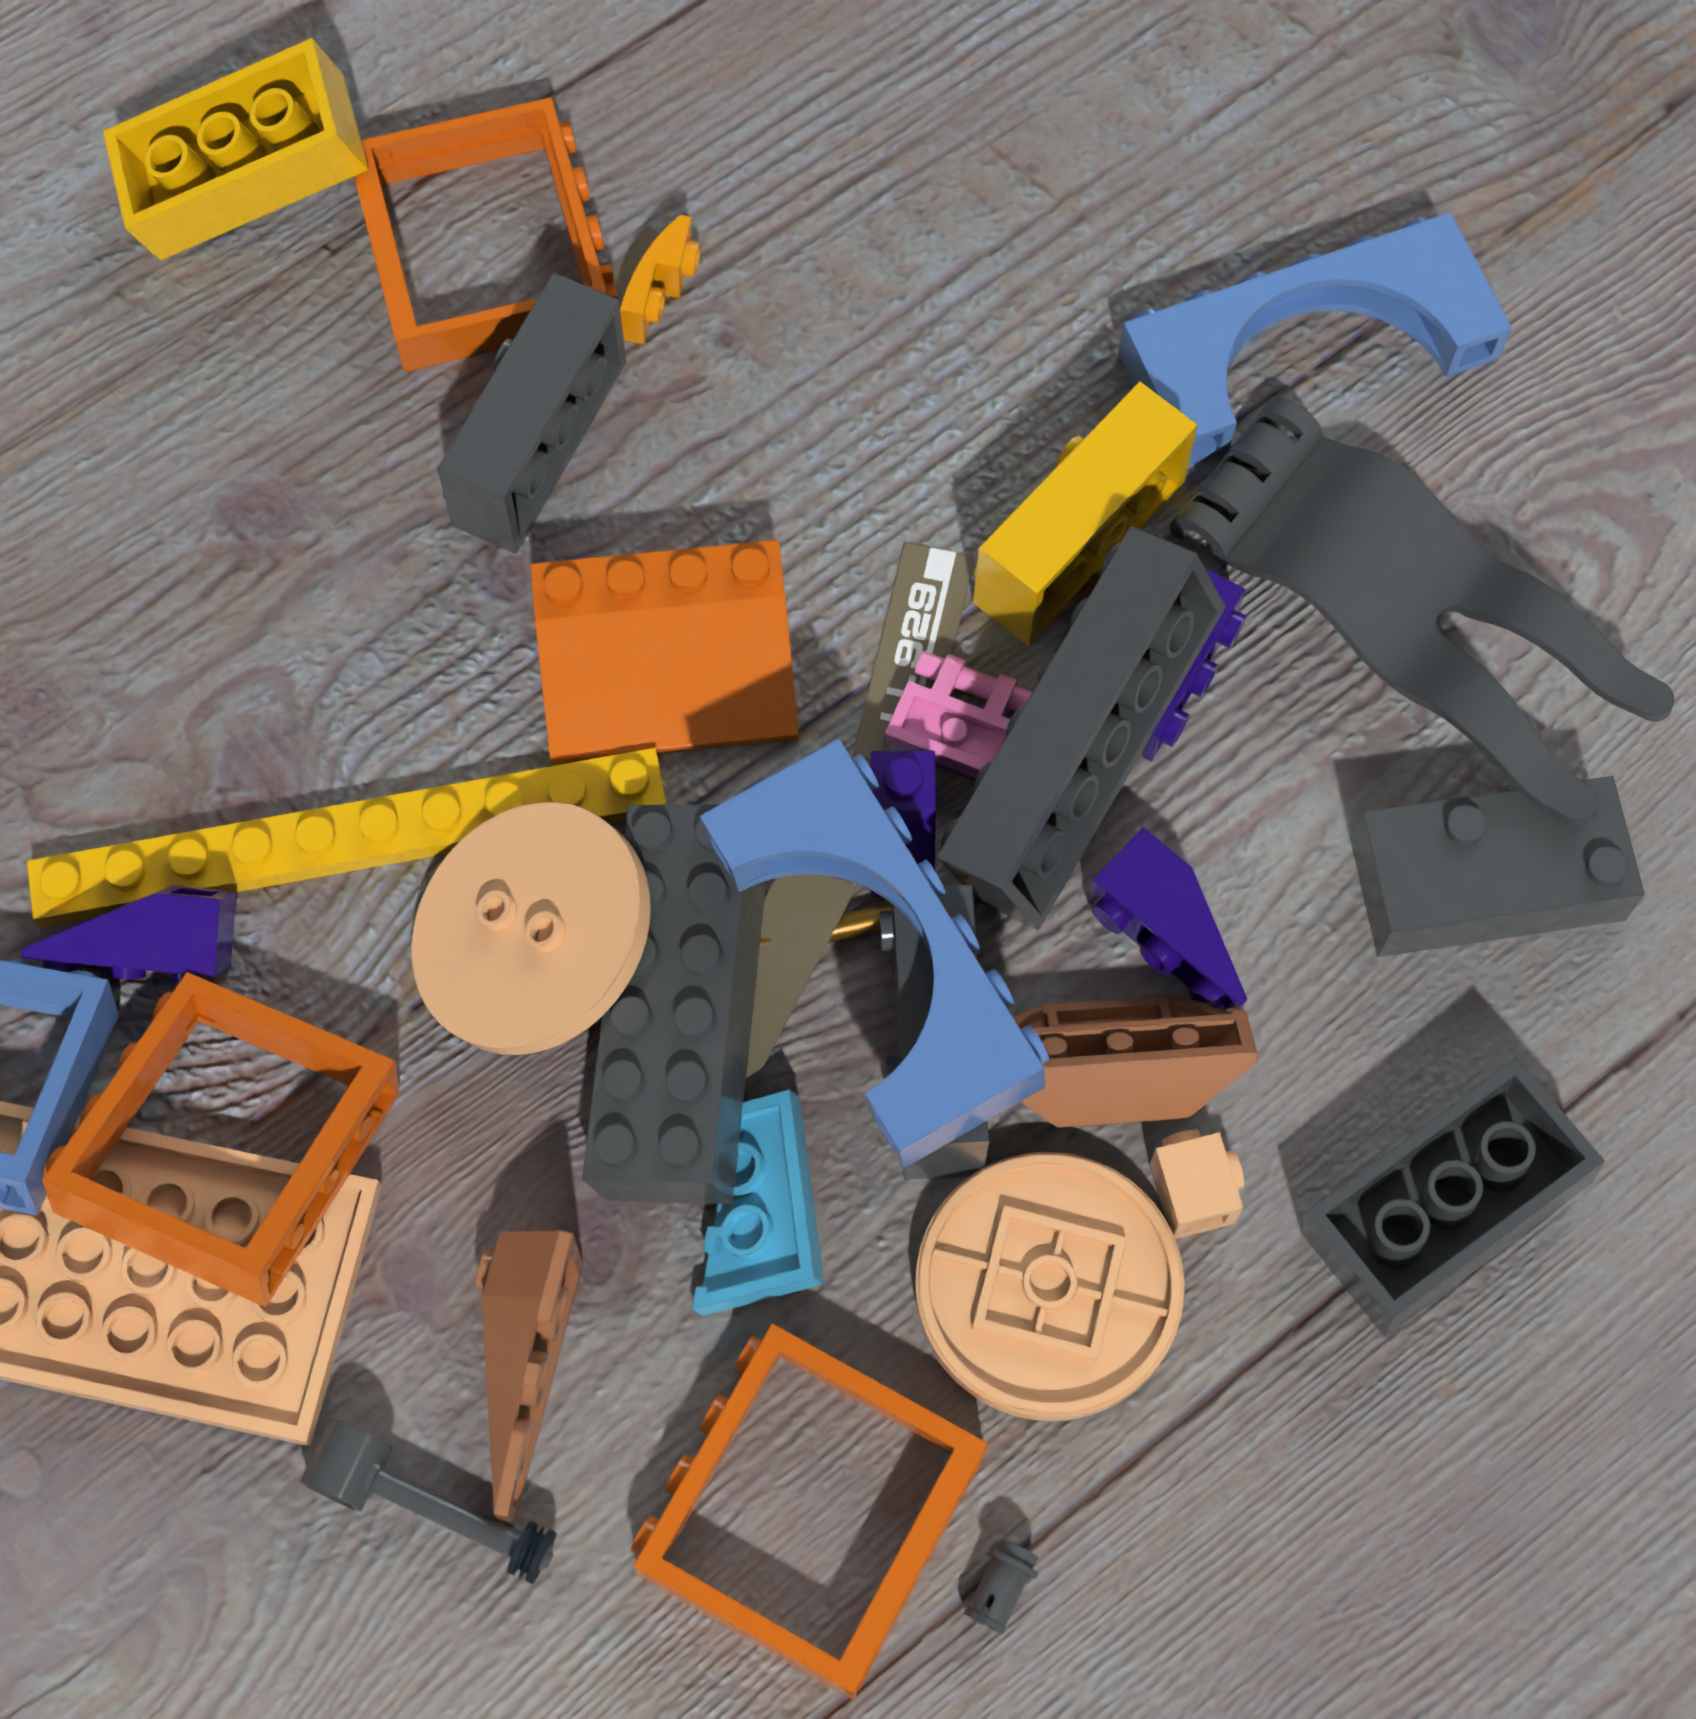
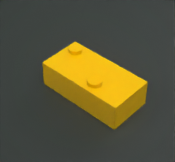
(235, 150)
(1081, 511)

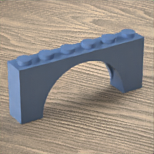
(1409, 278)
(829, 823)

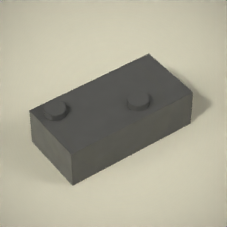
(533, 412)
(1491, 870)
(912, 1000)
(1451, 1196)

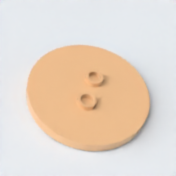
(530, 928)
(1049, 1286)

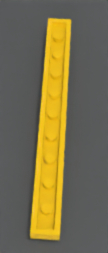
(329, 838)

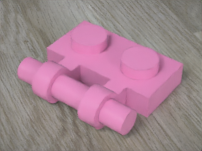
(957, 731)

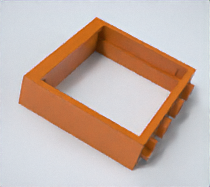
(454, 146)
(268, 1257)
(694, 1474)

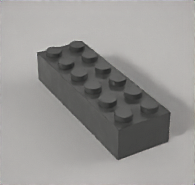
(1082, 727)
(682, 1027)

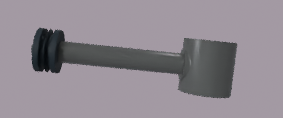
(352, 1466)

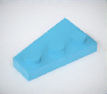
(769, 1234)

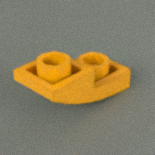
(659, 275)

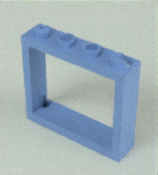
(93, 1016)

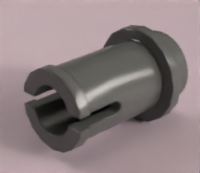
(1001, 1585)

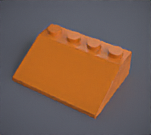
(664, 651)

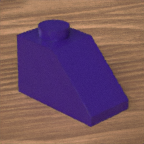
(908, 784)

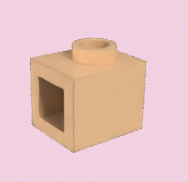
(1197, 1182)

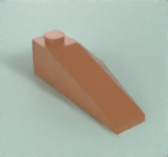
(525, 1318)

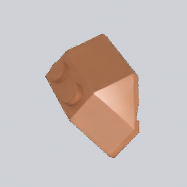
(1136, 1058)

